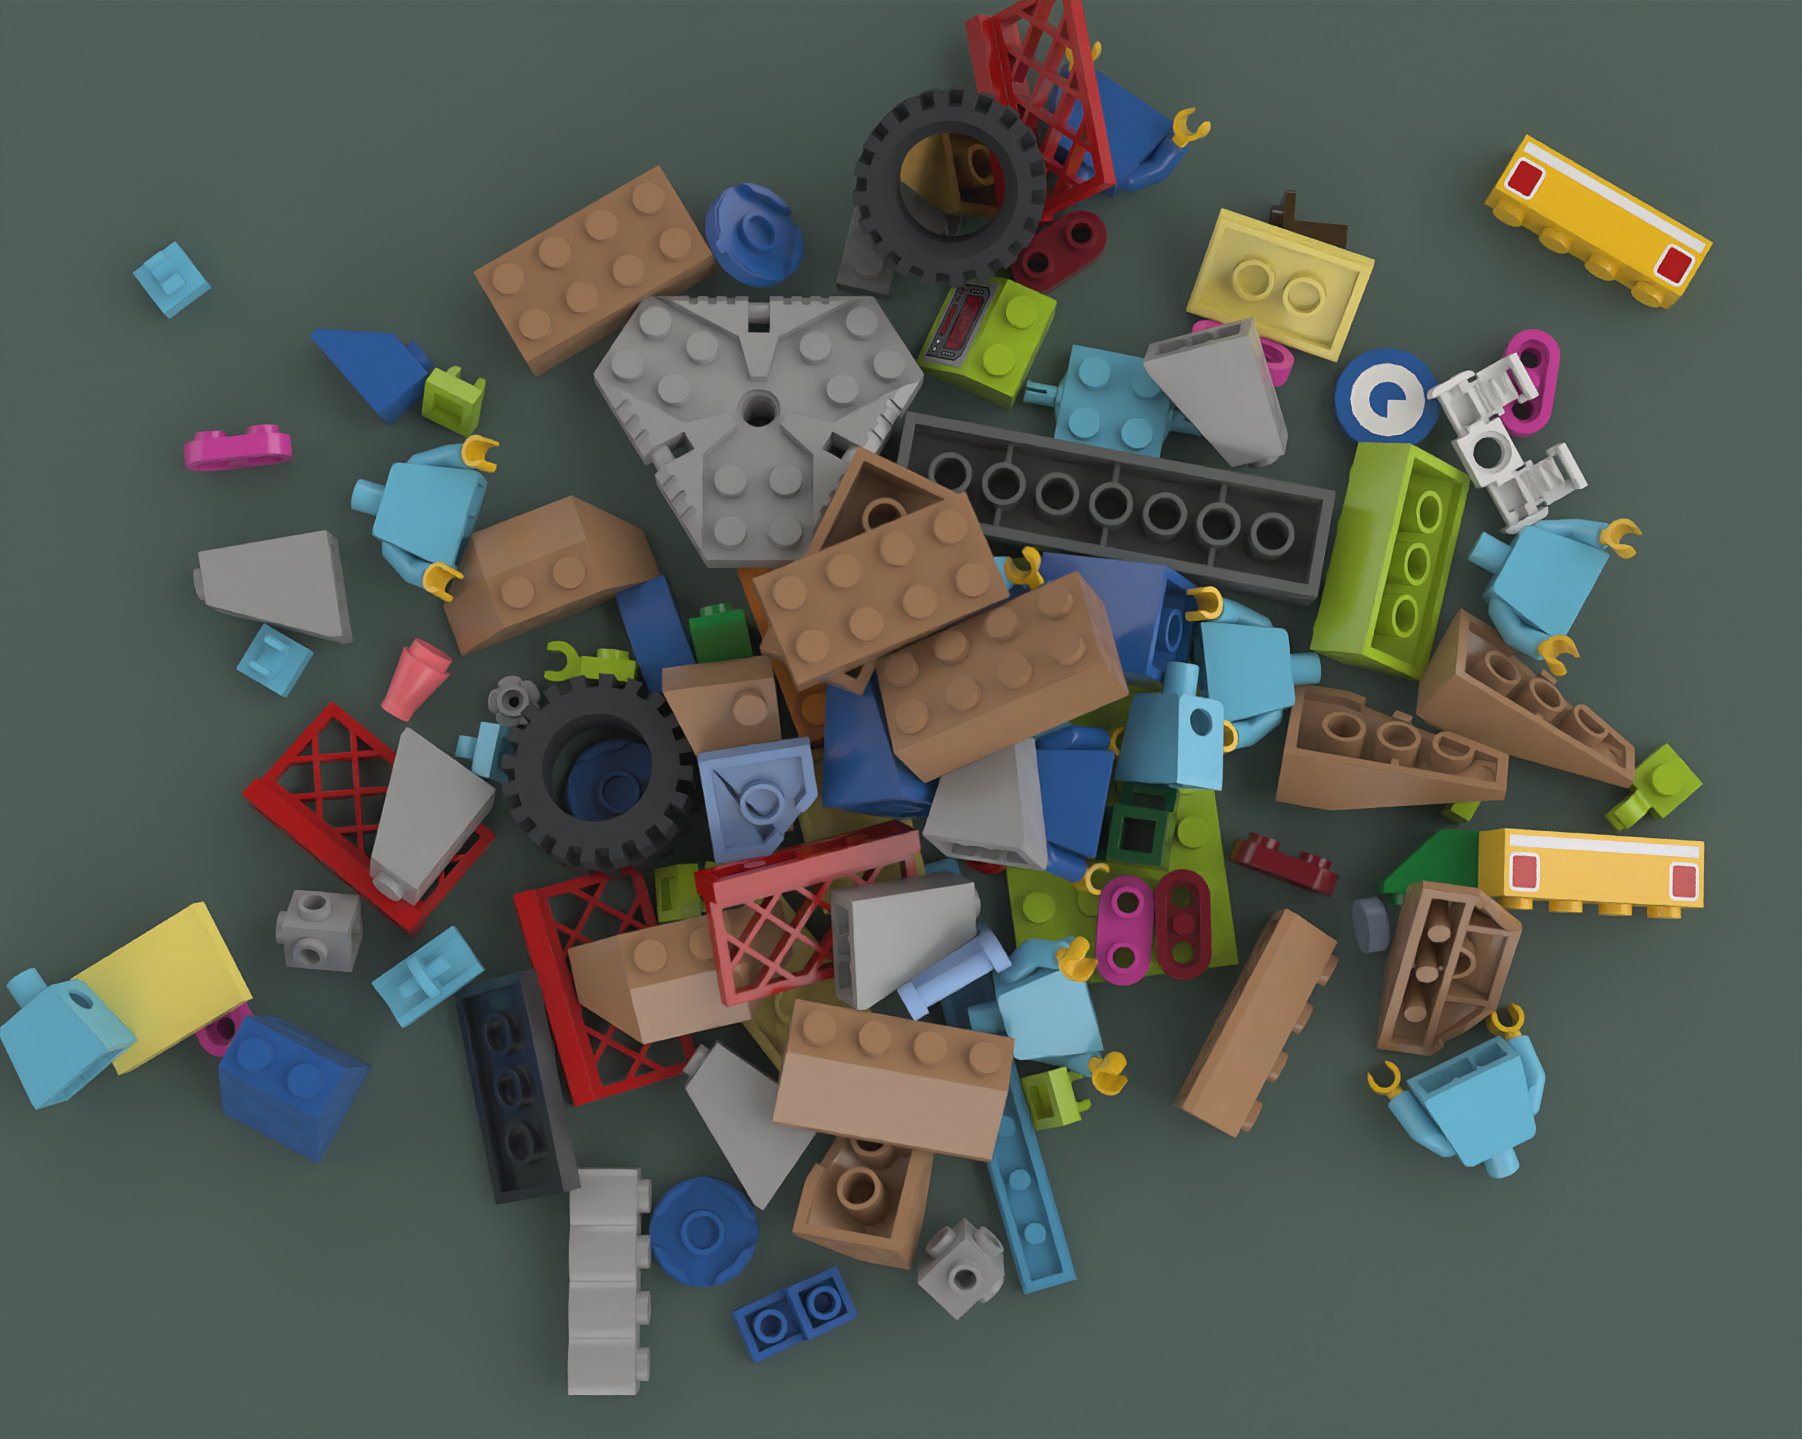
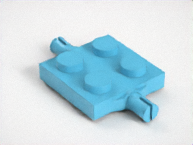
(1110, 404)

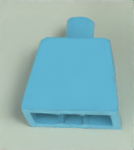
(1174, 735)
(60, 1037)

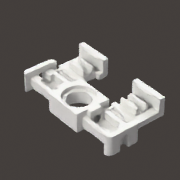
(1511, 490)

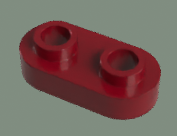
(1060, 252)
(1307, 872)
(1182, 924)

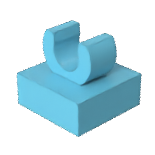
(171, 279)
(275, 660)
(486, 751)

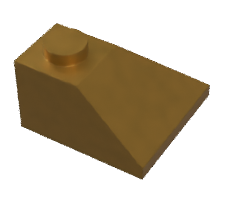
(953, 175)

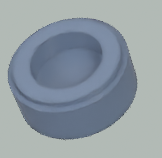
(1371, 925)

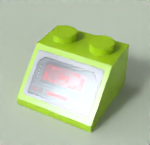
(987, 338)

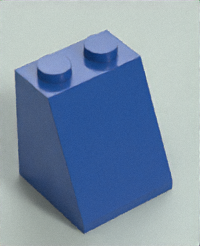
(1143, 609)
(860, 761)
(288, 1084)

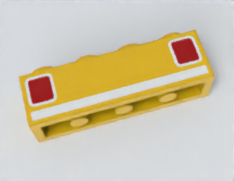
(1597, 224)
(1591, 870)

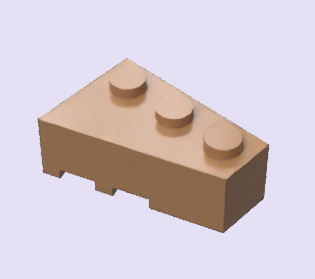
(724, 703)

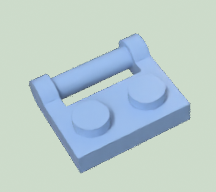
(954, 971)

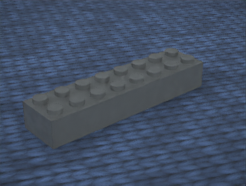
(1127, 506)

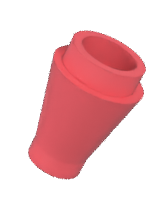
(416, 677)

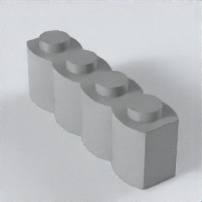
(606, 1282)

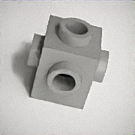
(321, 930)
(962, 1267)

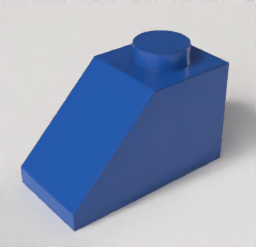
(379, 368)

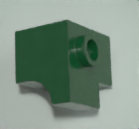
(1139, 827)

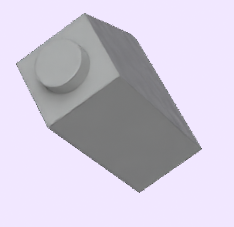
(1224, 390)
(280, 583)
(992, 810)
(425, 818)
(897, 931)
(738, 1109)

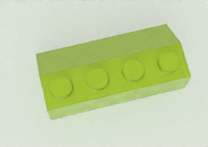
(1390, 560)

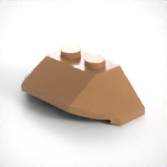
(543, 571)
(1443, 966)
(665, 976)

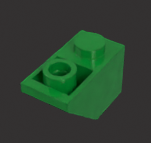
(721, 634)
(1439, 858)

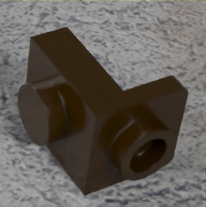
(1284, 217)

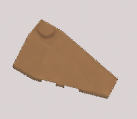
(1496, 700)
(1361, 758)
(866, 1201)

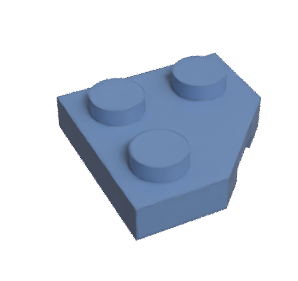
(755, 795)

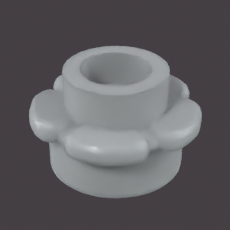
(500, 700)

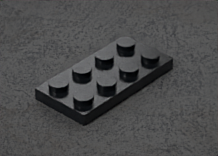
(517, 1087)

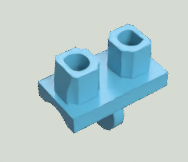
(428, 976)

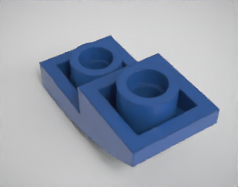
(655, 629)
(794, 1314)

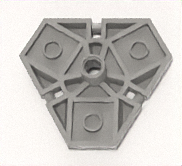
(698, 376)

